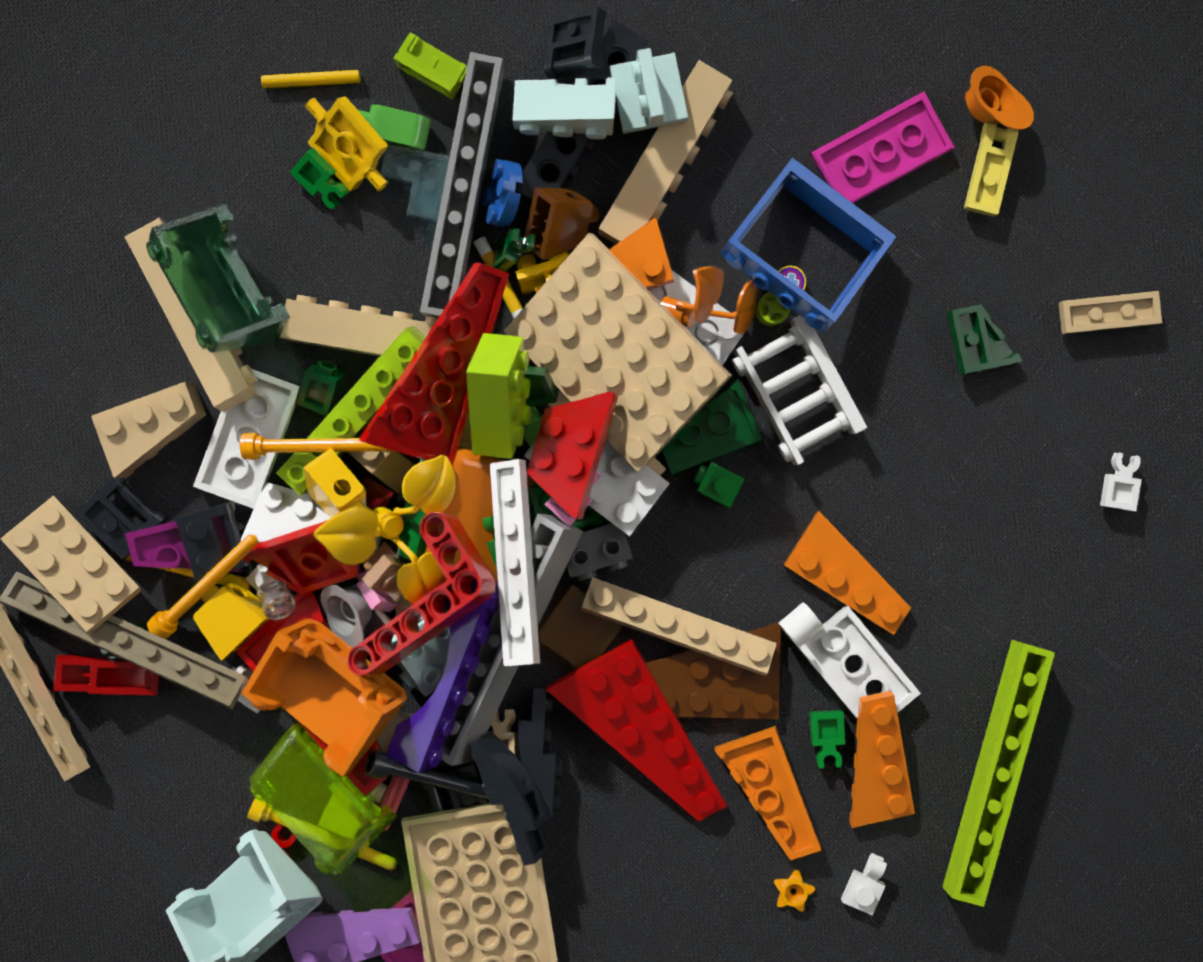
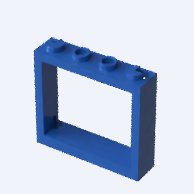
(837, 211)

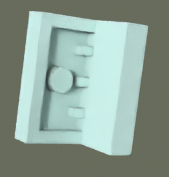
(649, 92)

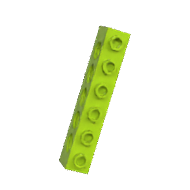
(358, 406)

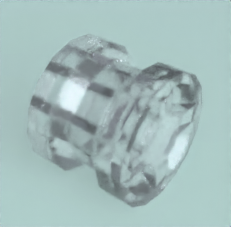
(276, 599)

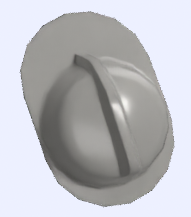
(346, 612)

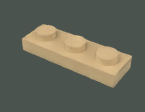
(1110, 312)

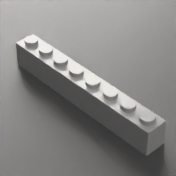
(463, 182)
(551, 551)

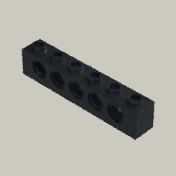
(617, 44)

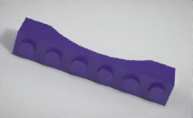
(421, 737)

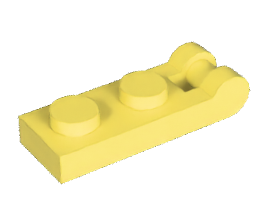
(990, 170)

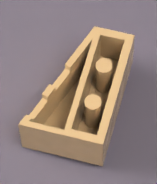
(146, 425)

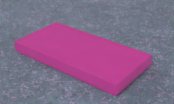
(883, 149)

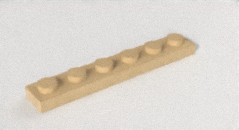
(679, 626)
(39, 702)

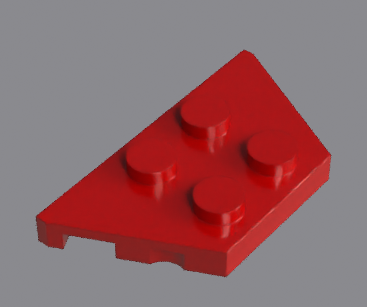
(571, 449)
(301, 561)

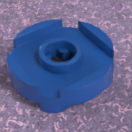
(501, 196)

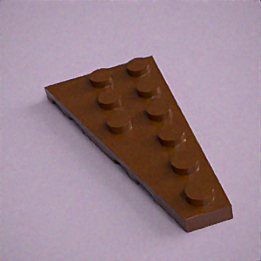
(716, 689)

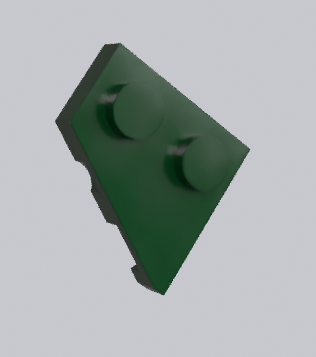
(978, 341)

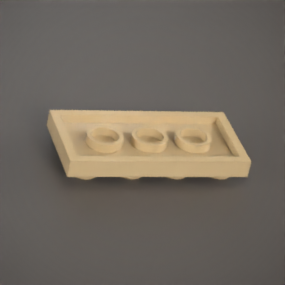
(71, 565)

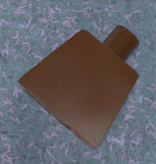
(559, 220)

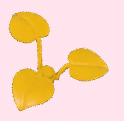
(353, 531)

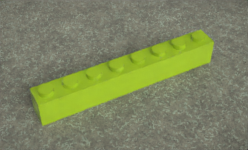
(997, 772)

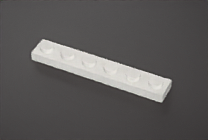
(514, 563)

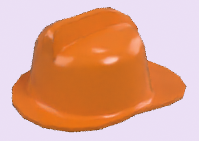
(997, 101)

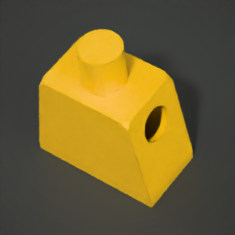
(333, 484)
(229, 618)

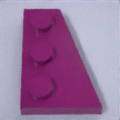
(163, 547)

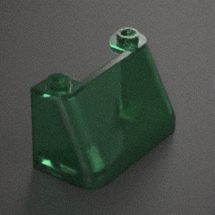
(214, 282)

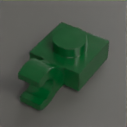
(510, 248)

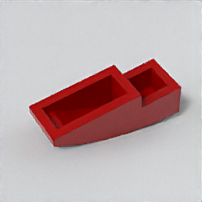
(103, 676)

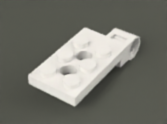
(837, 639)

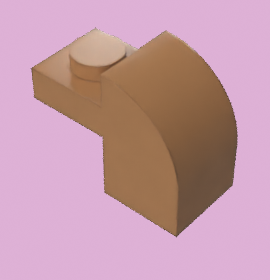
(383, 570)

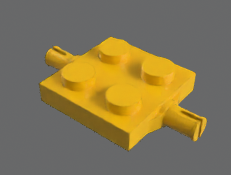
(347, 143)

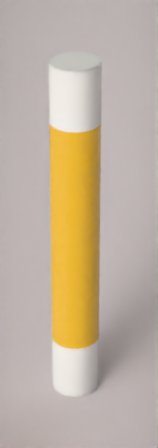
(509, 295)

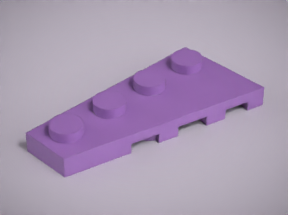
(352, 935)

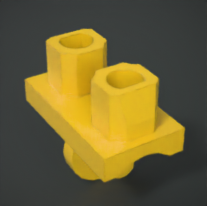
(534, 275)

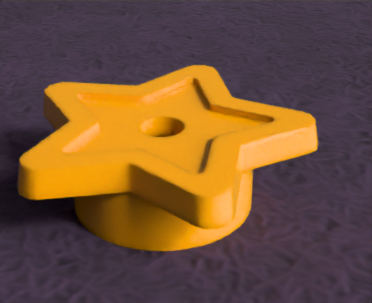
(802, 891)

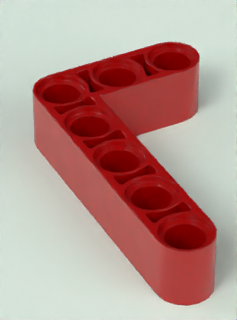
(432, 605)

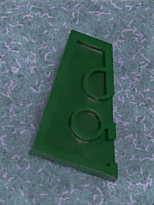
(714, 432)

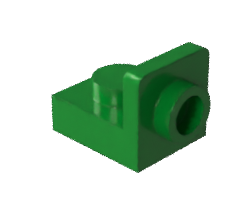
(717, 483)

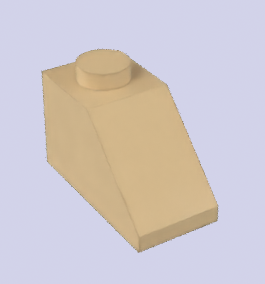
(386, 466)

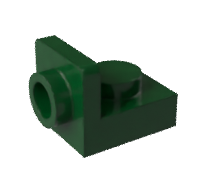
(320, 386)

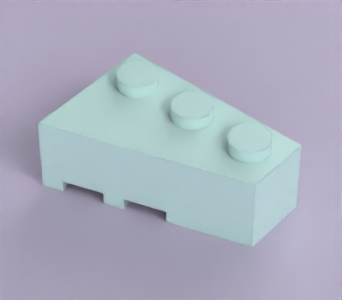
(564, 107)

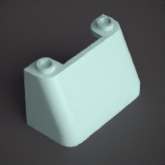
(245, 905)

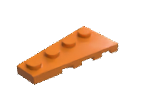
(842, 572)
(881, 774)
(768, 780)

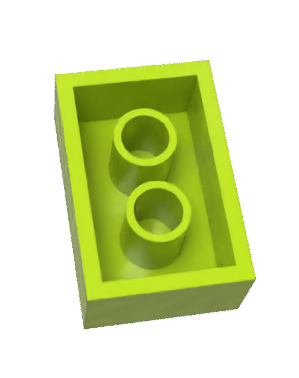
(498, 395)

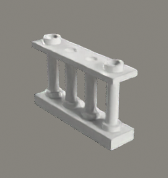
(831, 391)

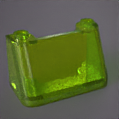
(318, 803)

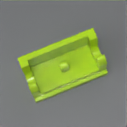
(430, 66)

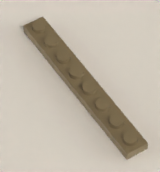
(130, 644)

